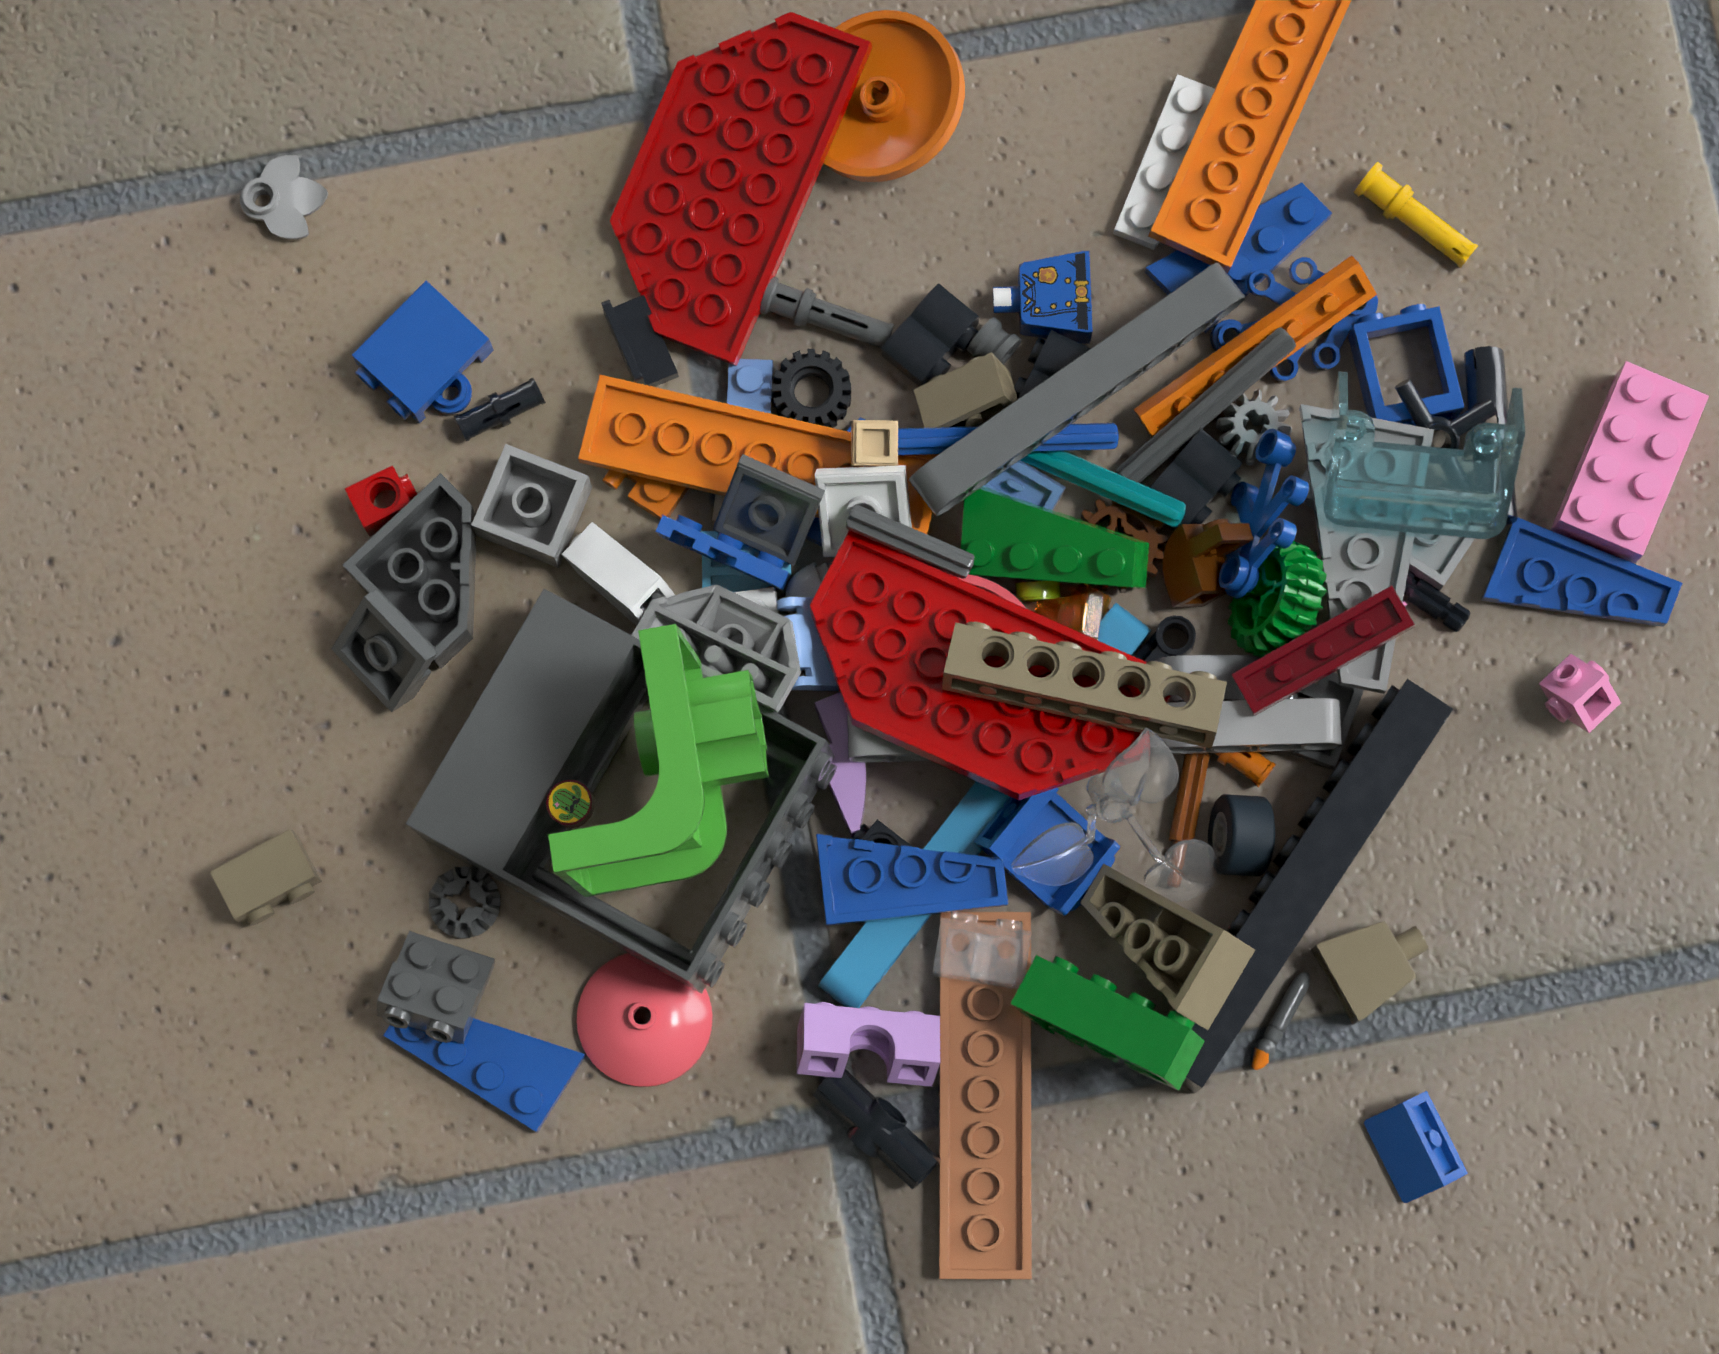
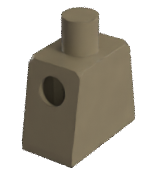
(1369, 966)

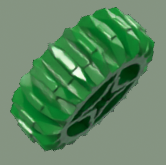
(1282, 601)

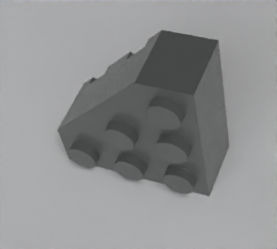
(426, 567)

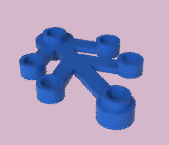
(1281, 294)
(1254, 506)

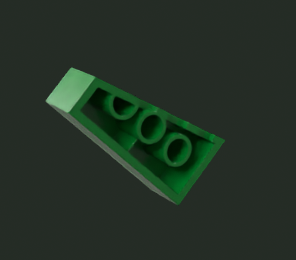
(1042, 544)
(1108, 1022)

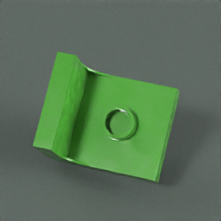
(696, 741)

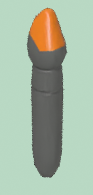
(1266, 1047)

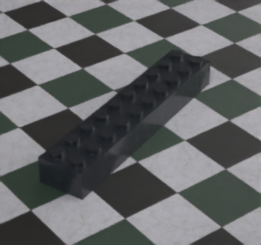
(1321, 855)

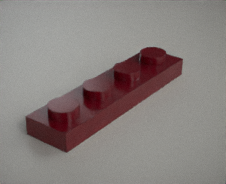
(1323, 650)

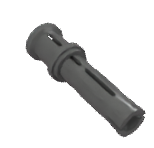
(806, 308)

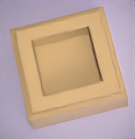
(874, 443)

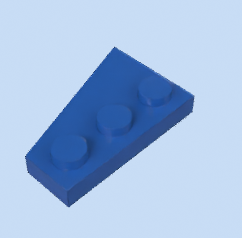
(723, 550)

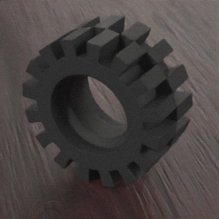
(812, 365)

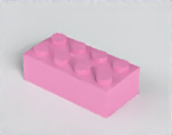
(1629, 462)

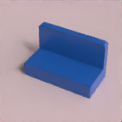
(1415, 1147)

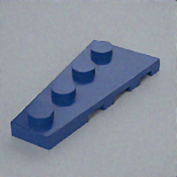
(1272, 237)
(1568, 576)

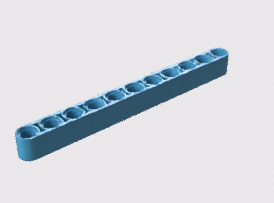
(883, 941)

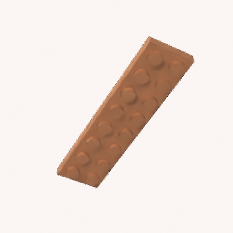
(984, 1128)

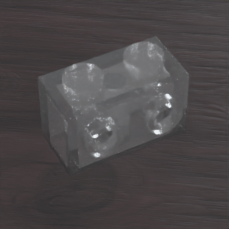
(982, 951)

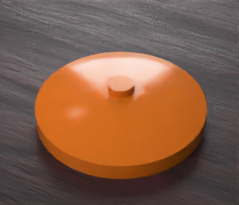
(902, 102)

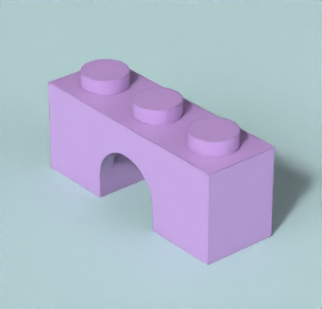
(903, 1040)

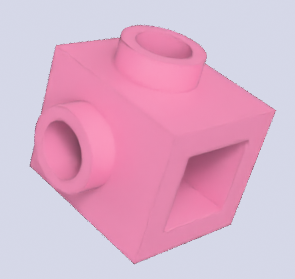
(1579, 693)

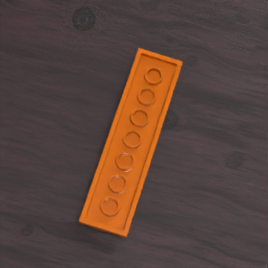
(1246, 127)
(702, 440)

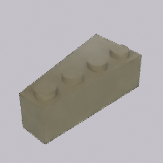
(1175, 948)

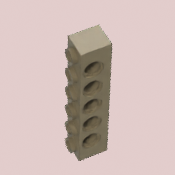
(1101, 703)

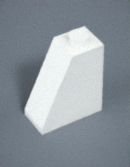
(615, 572)

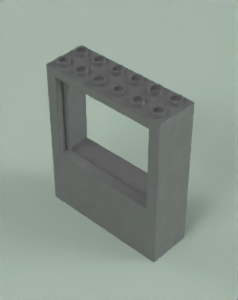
(559, 716)

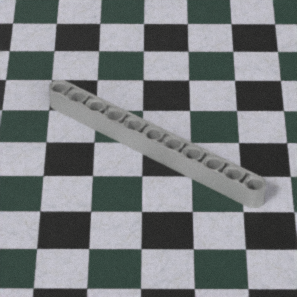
(1283, 727)

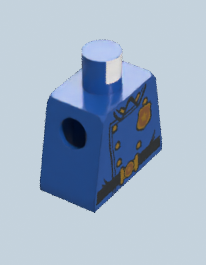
(1051, 296)

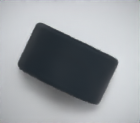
(1242, 834)

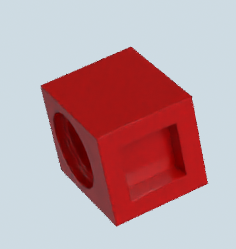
(365, 491)

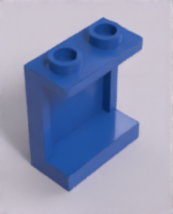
(420, 352)
(1025, 819)

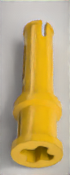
(1399, 203)

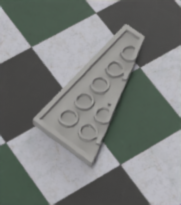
(1356, 558)

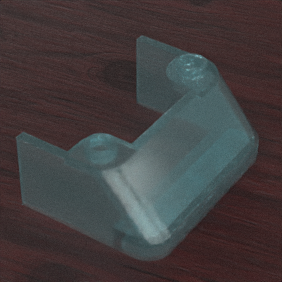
(1421, 486)

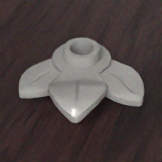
(289, 195)

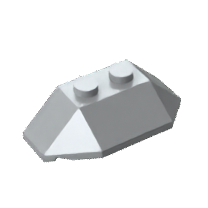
(733, 637)

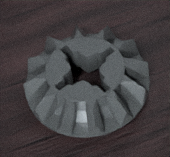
(474, 920)

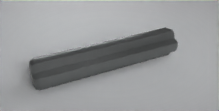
(909, 541)

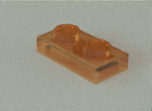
(1076, 612)

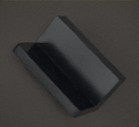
(638, 343)

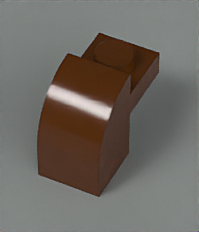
(1195, 560)

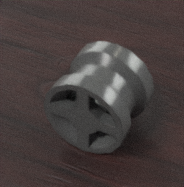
(995, 340)

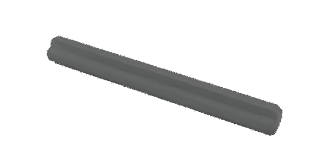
(1207, 406)

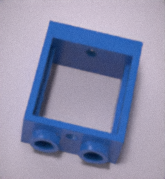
(1412, 317)

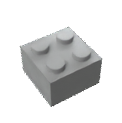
(532, 505)

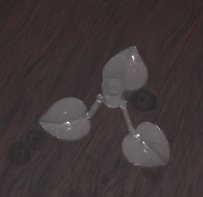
(1141, 773)

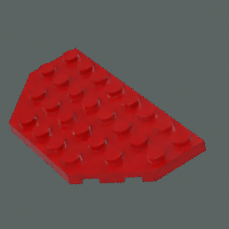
(732, 175)
(888, 642)

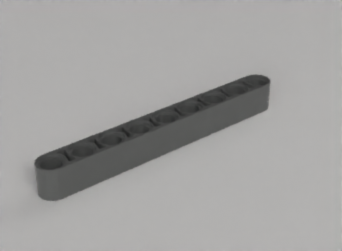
(1076, 389)

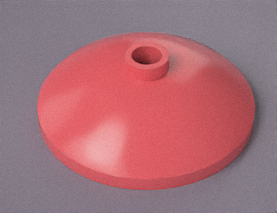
(646, 1052)

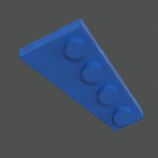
(892, 881)
(500, 1066)

